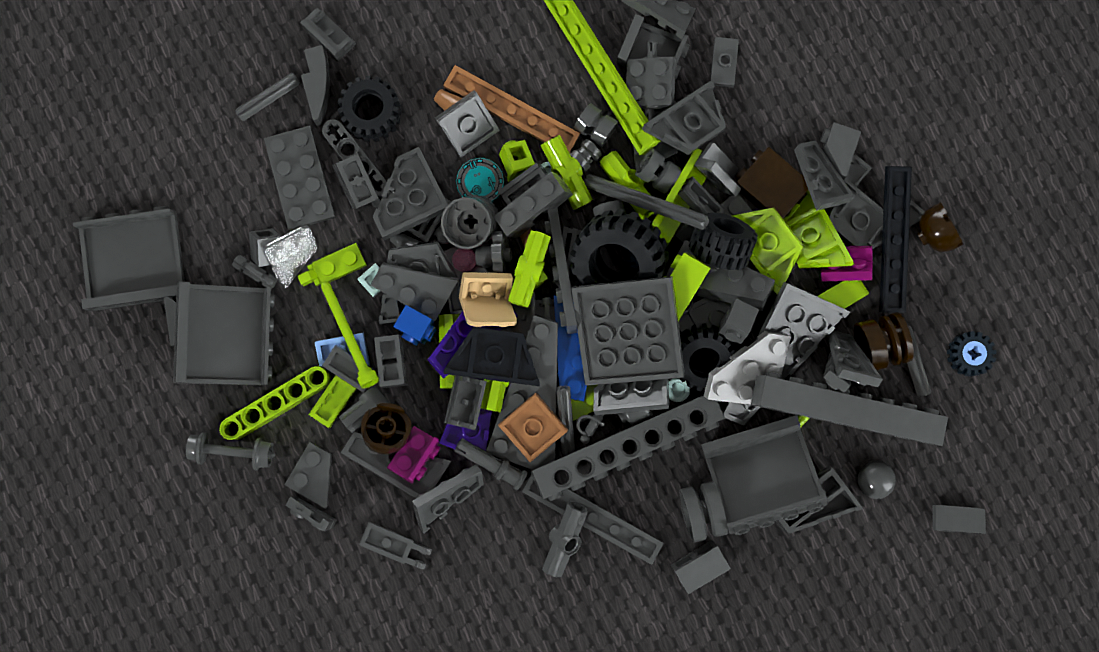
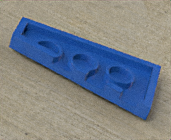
(569, 359)

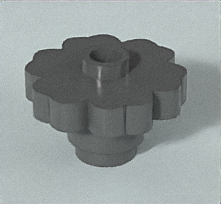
(496, 255)

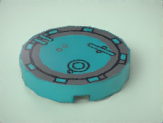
(480, 178)

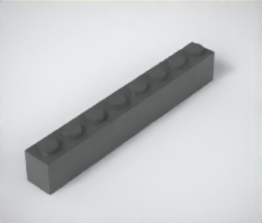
(849, 410)

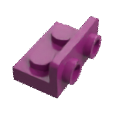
(860, 270)
(411, 459)

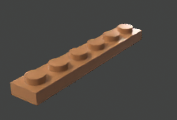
(510, 109)

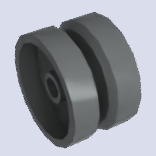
(705, 510)

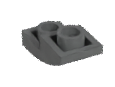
(959, 519)

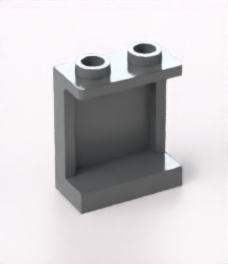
(637, 39)

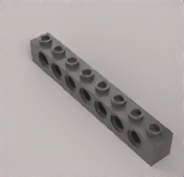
(544, 476)

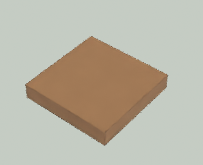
(533, 427)

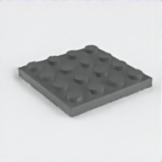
(628, 331)

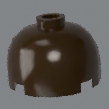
(938, 230)
(385, 428)

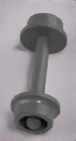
(198, 448)

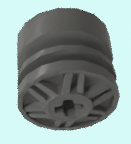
(457, 224)

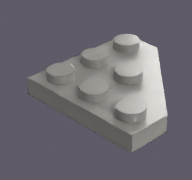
(737, 377)

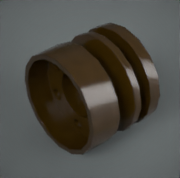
(885, 340)

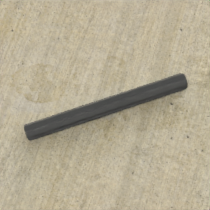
(647, 201)

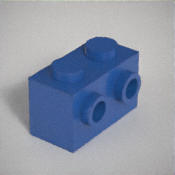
(415, 326)

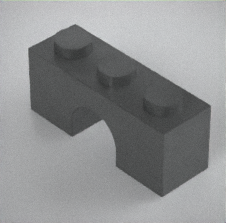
(543, 195)

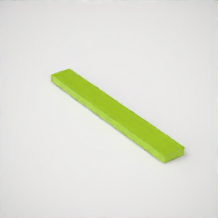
(603, 73)

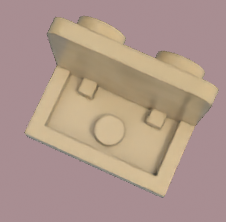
(486, 299)

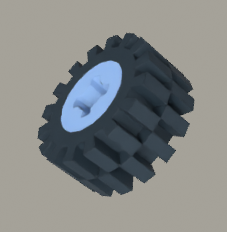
(962, 354)

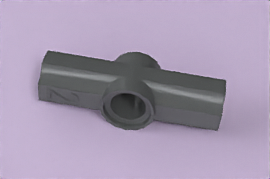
(565, 539)

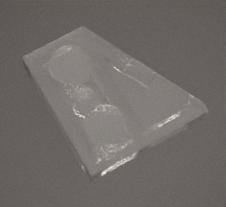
(290, 254)

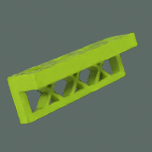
(667, 225)

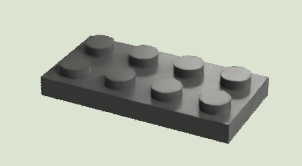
(299, 178)

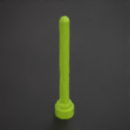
(367, 376)

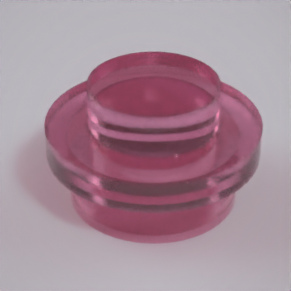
(464, 260)

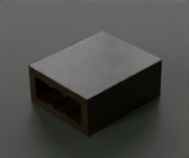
(771, 182)

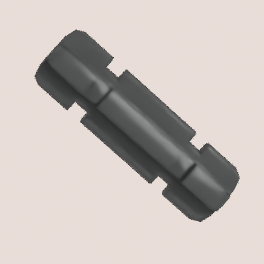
(254, 272)

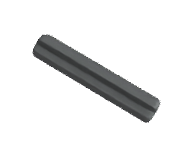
(267, 96)
(917, 371)
(566, 418)

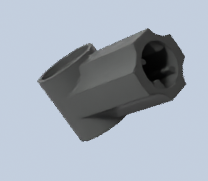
(352, 417)

